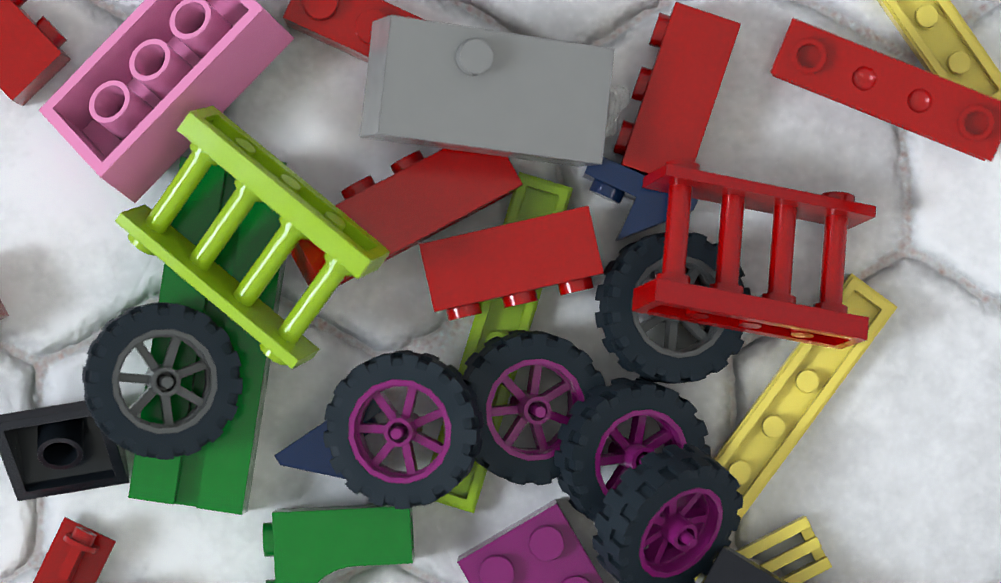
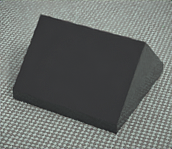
(58, 452)

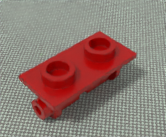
(75, 555)

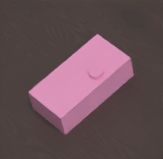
(150, 74)

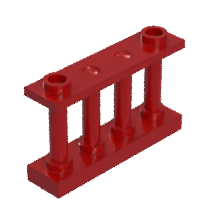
(889, 90)
(723, 302)

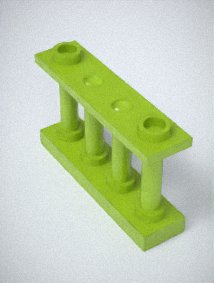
(302, 216)

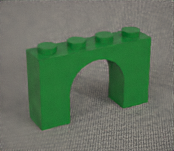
(325, 539)

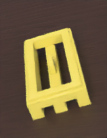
(810, 545)

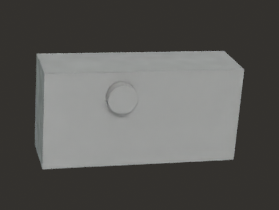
(486, 91)

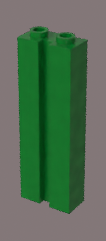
(223, 470)

